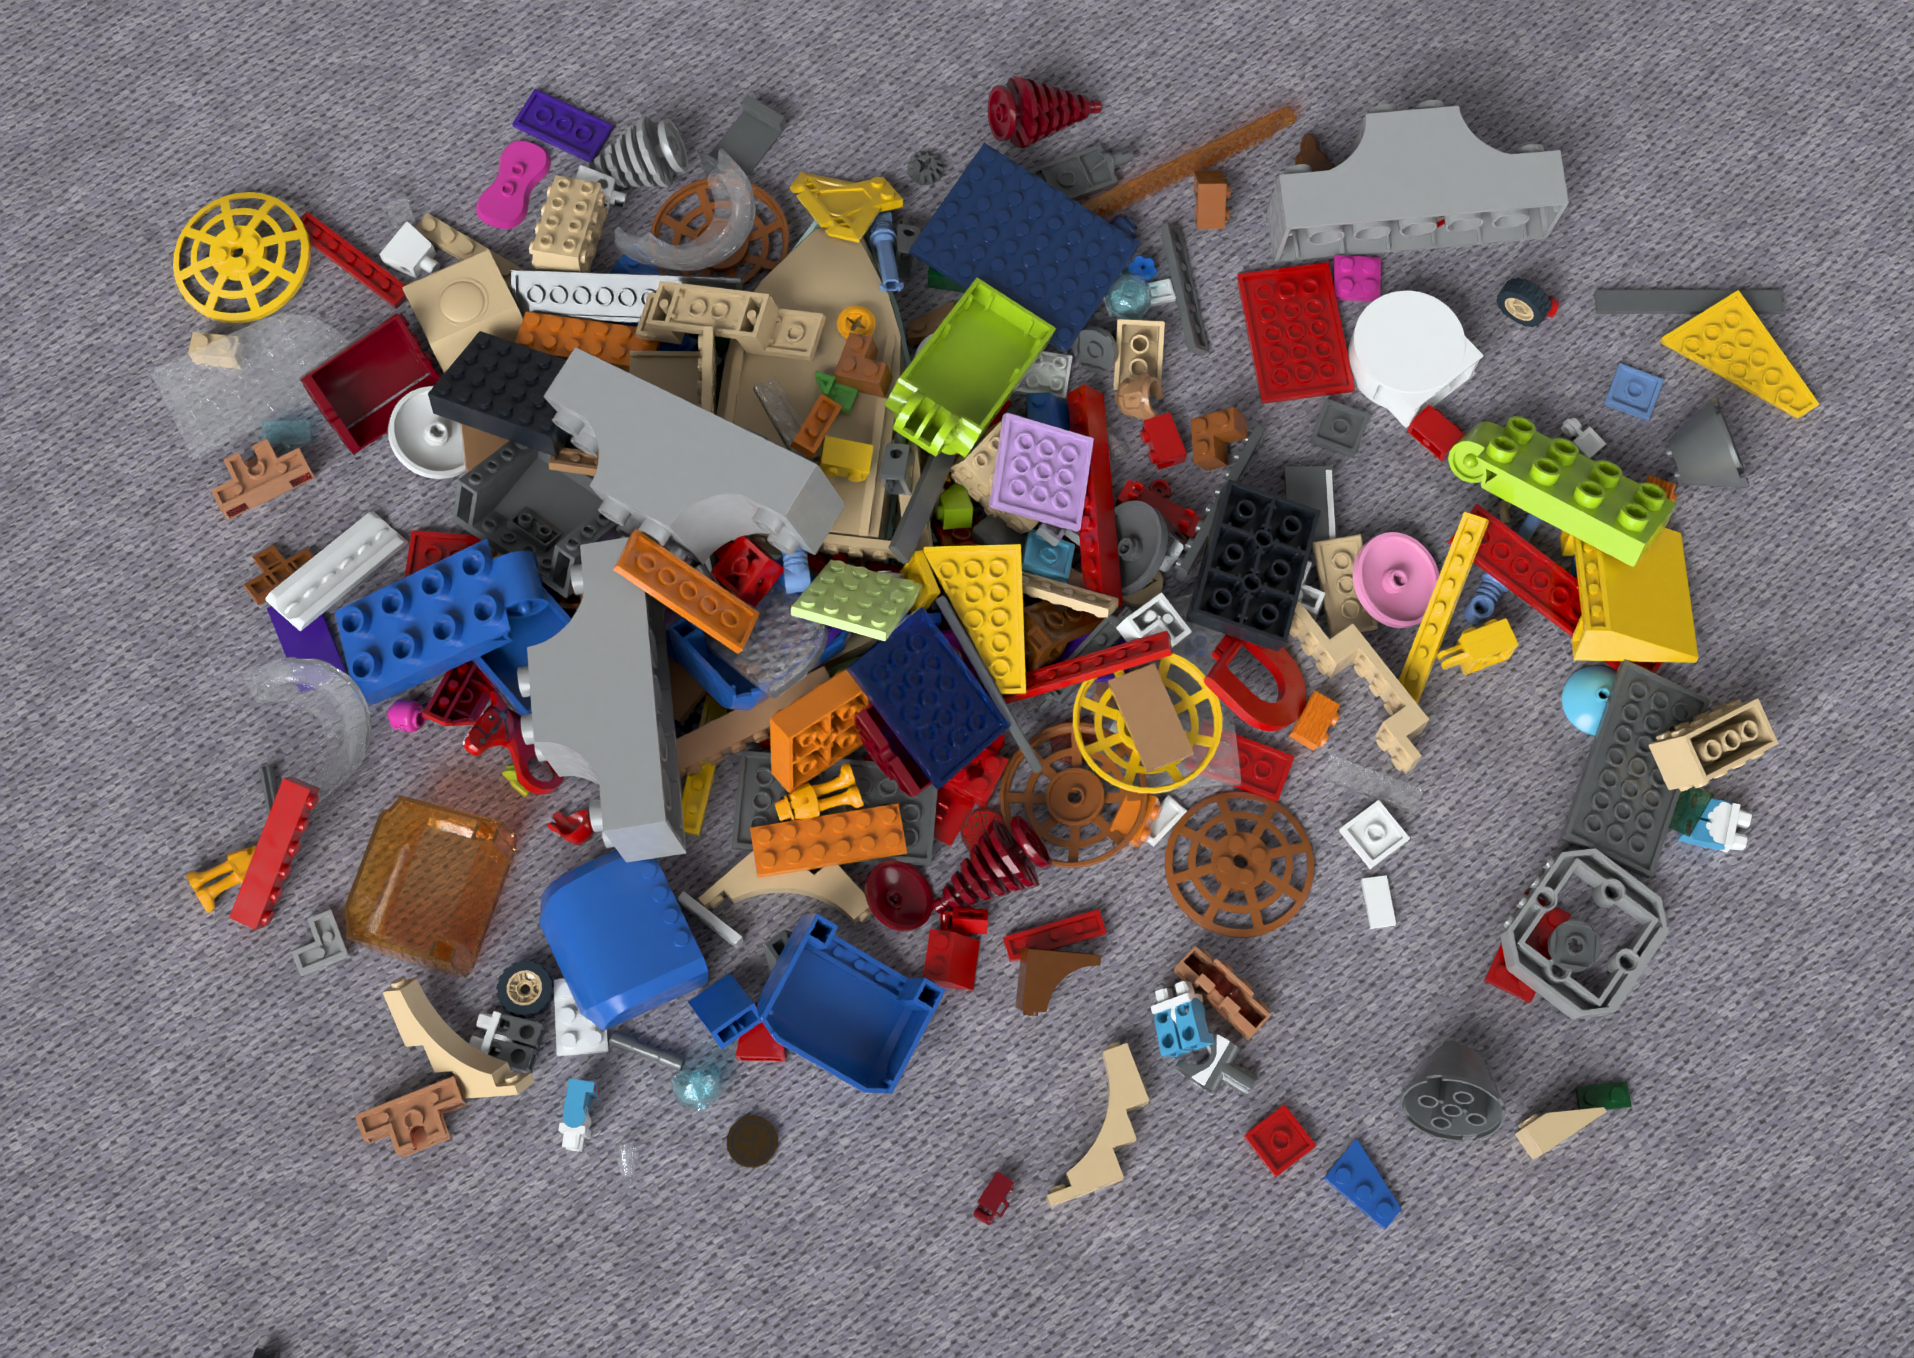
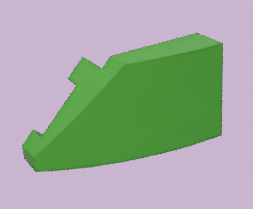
(837, 392)

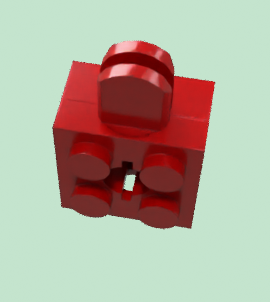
(742, 567)
(981, 776)

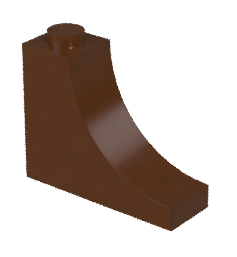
(1042, 972)

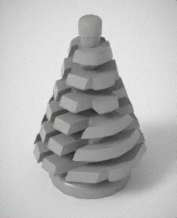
(644, 155)

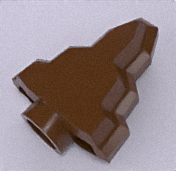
(1312, 155)

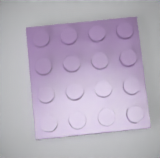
(1041, 472)

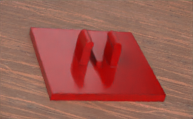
(949, 815)

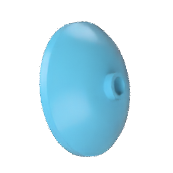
(1582, 698)

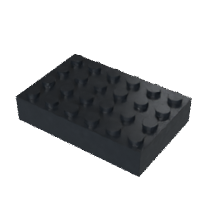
(502, 392)
(1253, 565)

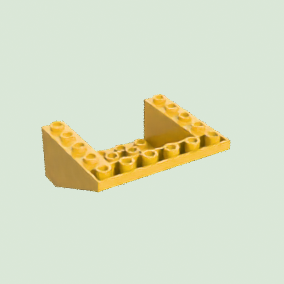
(1634, 610)

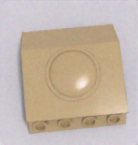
(460, 303)

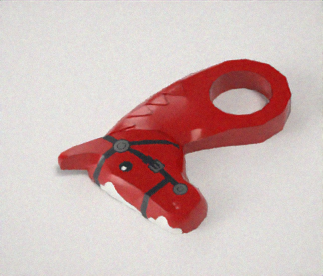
(502, 728)

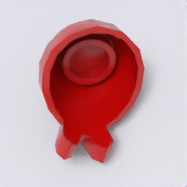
(574, 828)

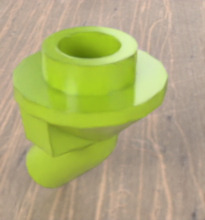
(510, 775)

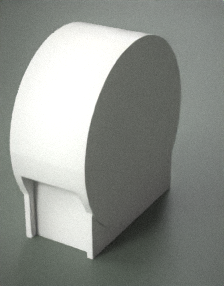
(1410, 353)

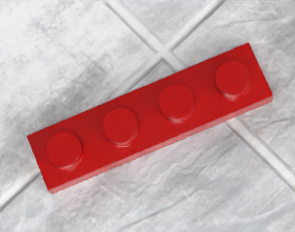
(1056, 934)

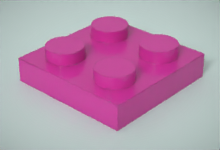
(1356, 278)

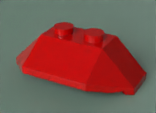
(460, 696)

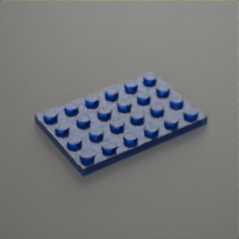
(928, 697)

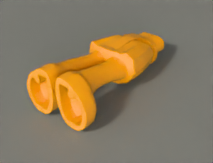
(804, 803)
(237, 861)

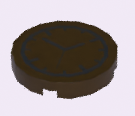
(752, 1142)

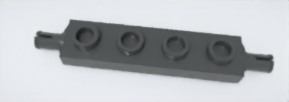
(1102, 637)

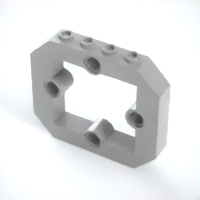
(1626, 893)

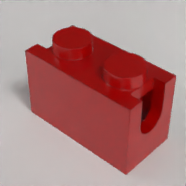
(1435, 432)
(1163, 441)

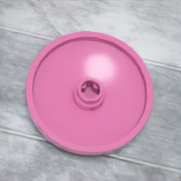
(1395, 579)

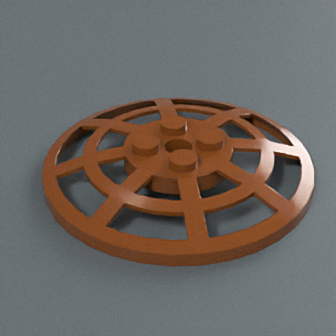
(706, 207)
(1061, 788)
(1234, 878)

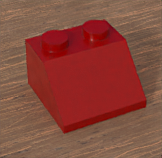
(951, 959)

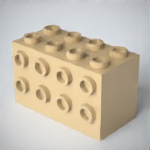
(569, 226)
(977, 475)
(1712, 744)

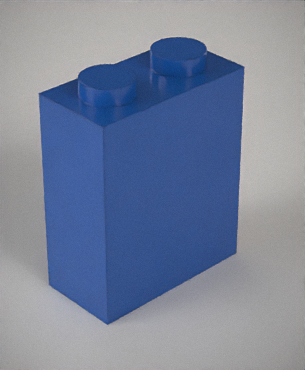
(725, 1011)

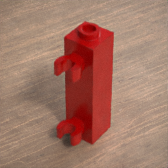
(1183, 519)

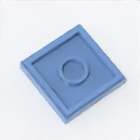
(1633, 391)

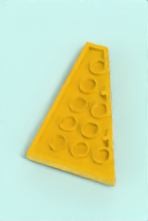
(1741, 350)
(988, 599)

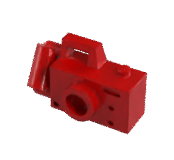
(965, 921)

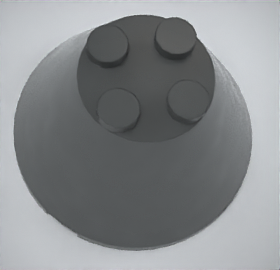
(1707, 451)
(1453, 1096)

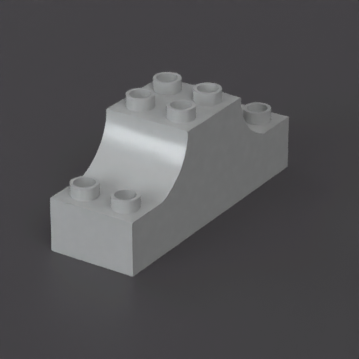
(1406, 175)
(686, 471)
(609, 708)

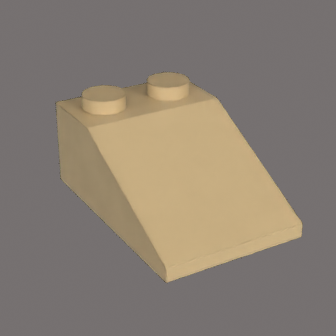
(1139, 348)
(1552, 1128)

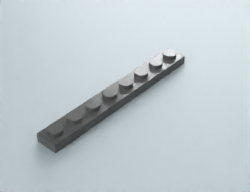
(1203, 527)

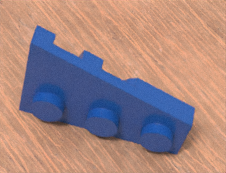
(1363, 1186)

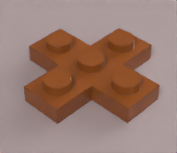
(274, 571)

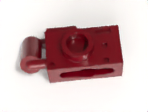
(993, 1197)

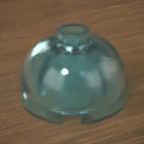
(1129, 296)
(697, 1088)

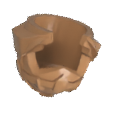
(1134, 398)

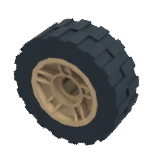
(1523, 302)
(513, 982)

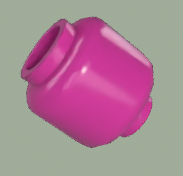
(406, 715)

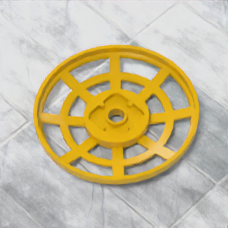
(248, 263)
(1123, 735)

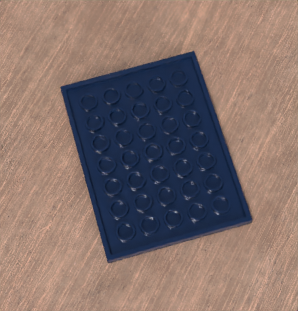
(1025, 243)

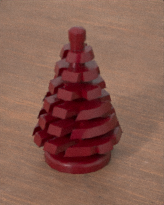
(1033, 110)
(997, 865)

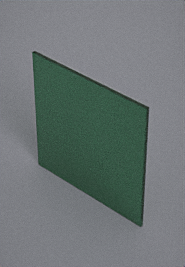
(1689, 810)

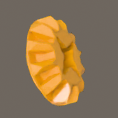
(854, 314)

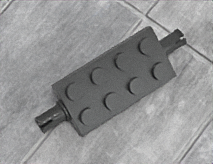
(1084, 171)

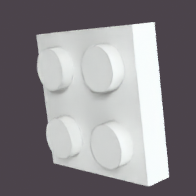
(1374, 834)

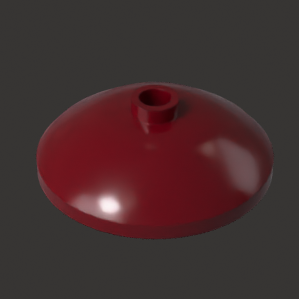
(907, 890)

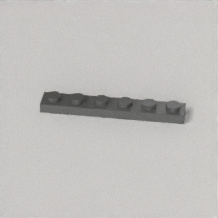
(1184, 289)

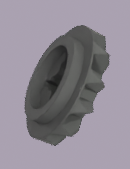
(927, 176)

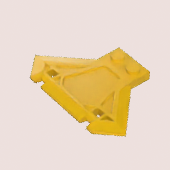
(845, 205)

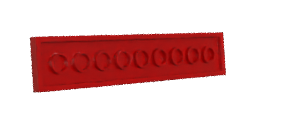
(1532, 577)

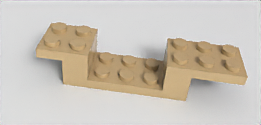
(733, 314)
(1351, 647)

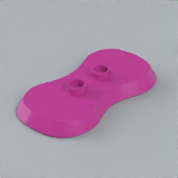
(507, 198)

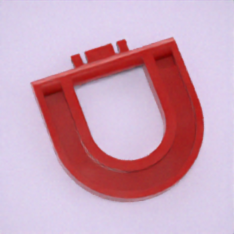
(1242, 701)

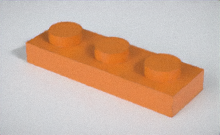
(816, 426)

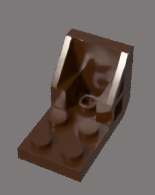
(1050, 628)

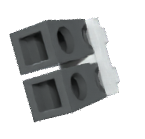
(500, 1039)

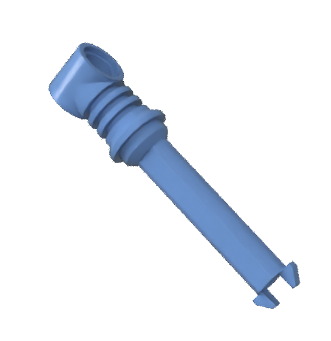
(882, 241)
(796, 571)
(1490, 589)

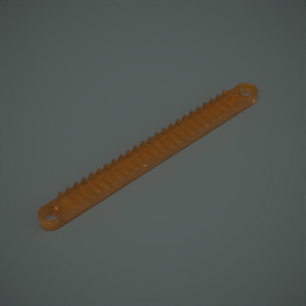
(1191, 162)

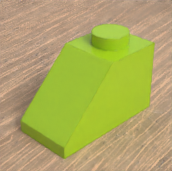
(954, 508)

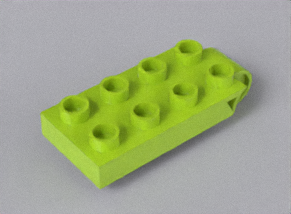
(967, 371)
(1563, 486)

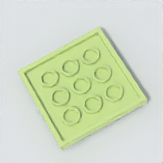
(857, 600)

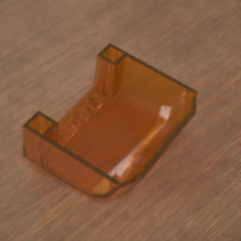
(429, 885)

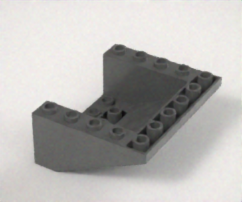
(532, 509)

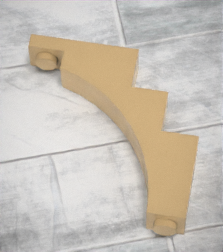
(827, 885)
(421, 1025)
(1100, 1166)

